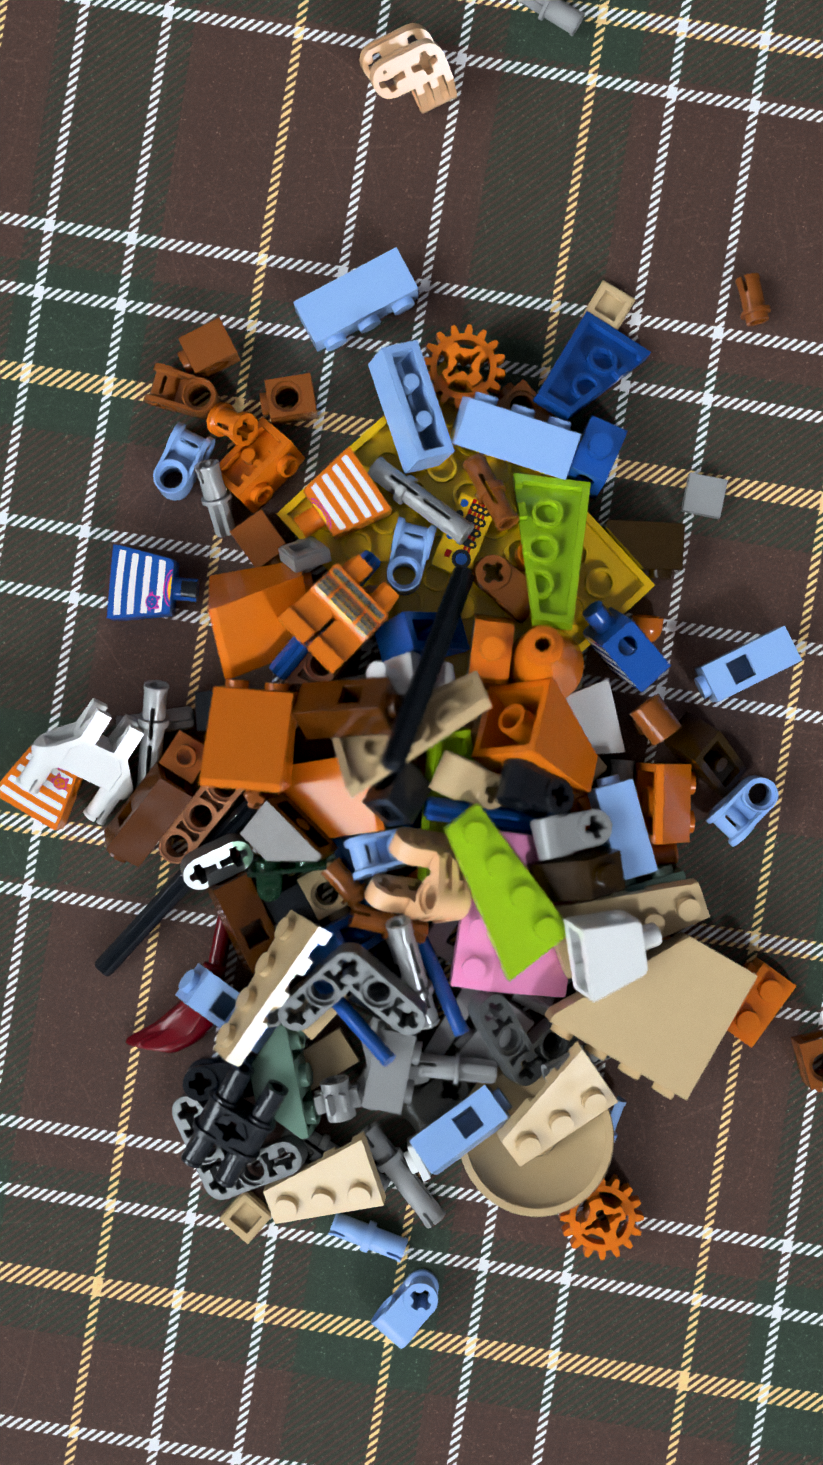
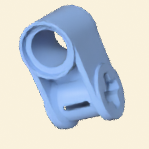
(181, 454)
(410, 549)
(742, 810)
(371, 854)
(405, 1312)

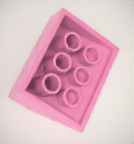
(476, 961)

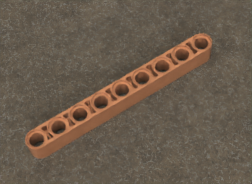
(213, 797)

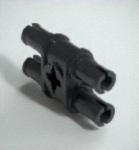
(252, 1120)

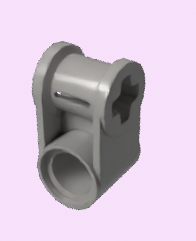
(566, 833)

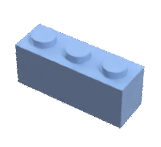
(357, 300)
(410, 406)
(515, 435)

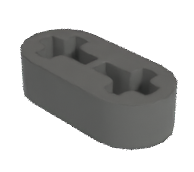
(216, 861)

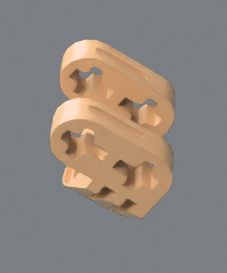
(413, 66)
(442, 894)

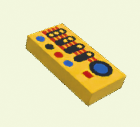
(451, 554)

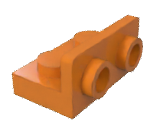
(260, 467)
(761, 1002)

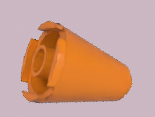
(545, 655)

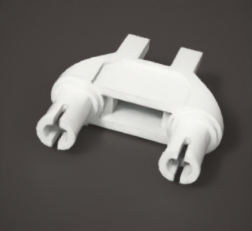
(89, 755)

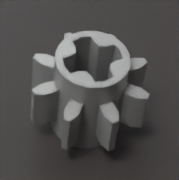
(337, 1098)

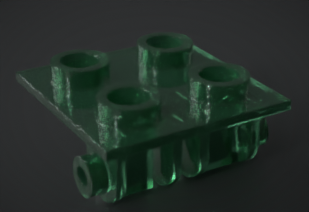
(270, 874)

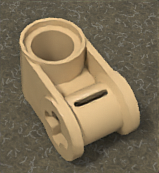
(465, 781)

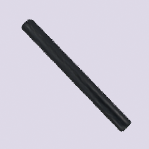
(427, 670)
(165, 899)

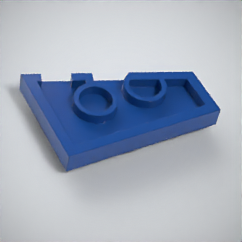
(588, 367)

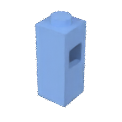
(746, 665)
(629, 831)
(213, 999)
(462, 1128)

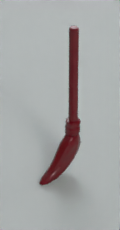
(182, 1024)

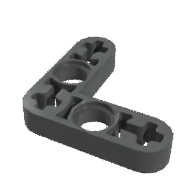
(357, 981)
(521, 1046)
(247, 1181)

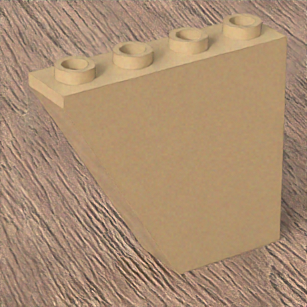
(664, 1020)

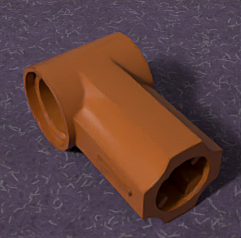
(654, 720)

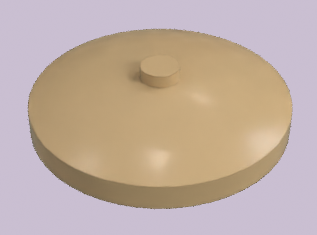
(552, 1180)

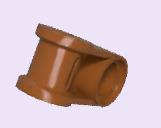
(175, 392)
(509, 591)

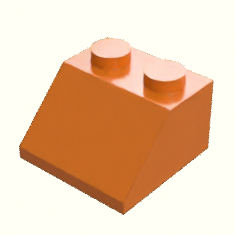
(666, 800)

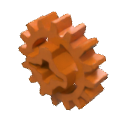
(475, 357)
(615, 1211)

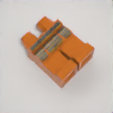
(344, 601)

